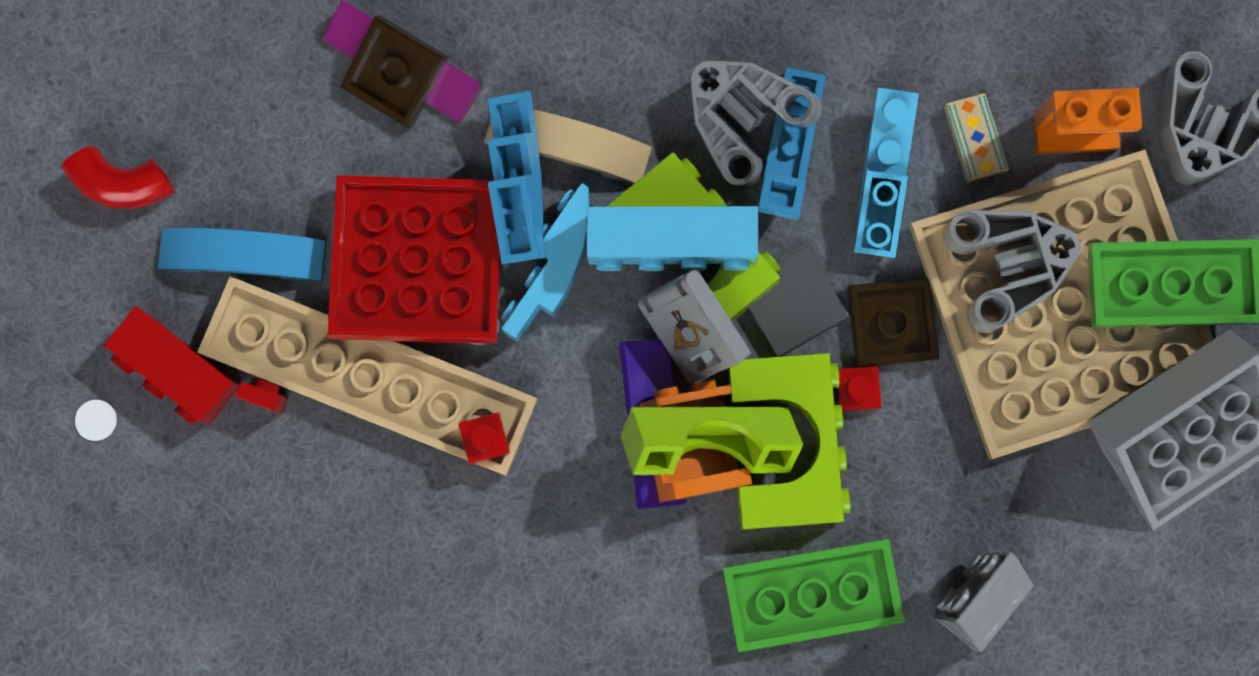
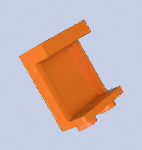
(1086, 120)
(699, 469)

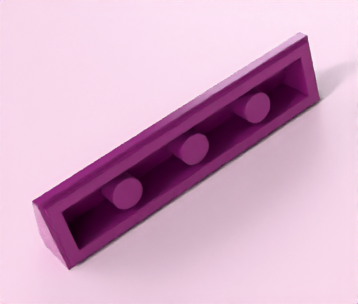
(453, 90)

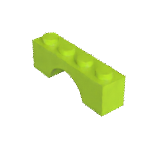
(756, 436)

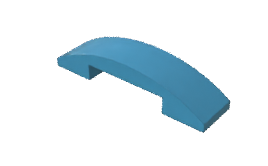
(789, 153)
(241, 253)

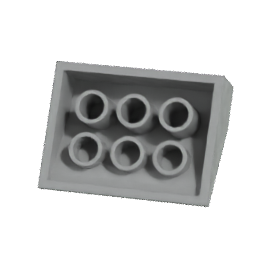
(1185, 429)

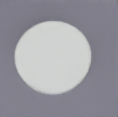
(95, 420)

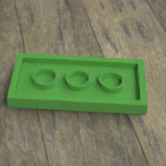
(1174, 283)
(813, 595)

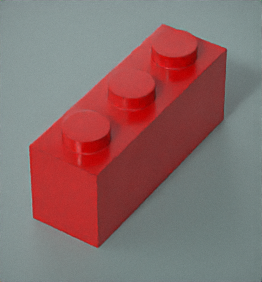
(170, 367)

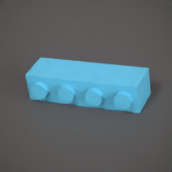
(672, 236)

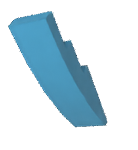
(517, 178)

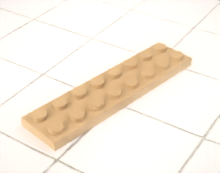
(361, 377)

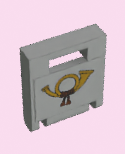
(690, 324)

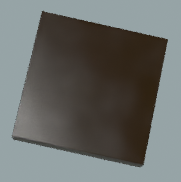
(394, 71)
(892, 322)

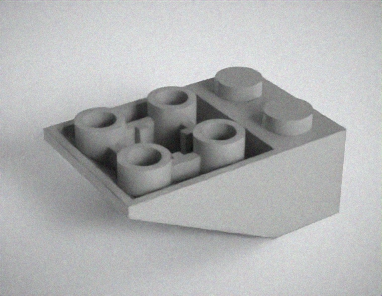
(985, 598)

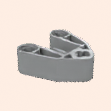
(1178, 110)
(720, 136)
(1002, 228)

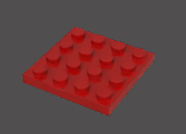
(414, 261)

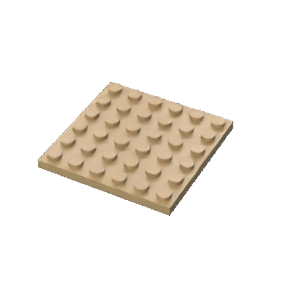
(1048, 365)

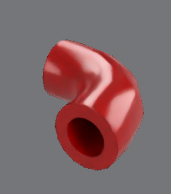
(116, 186)

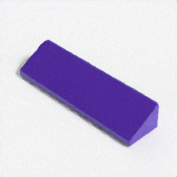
(645, 370)

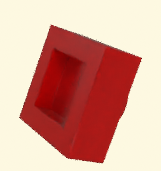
(859, 389)
(263, 395)
(484, 438)

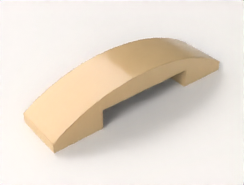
(589, 147)

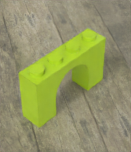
(676, 184)
(808, 386)

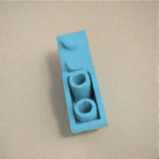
(885, 172)
(563, 254)

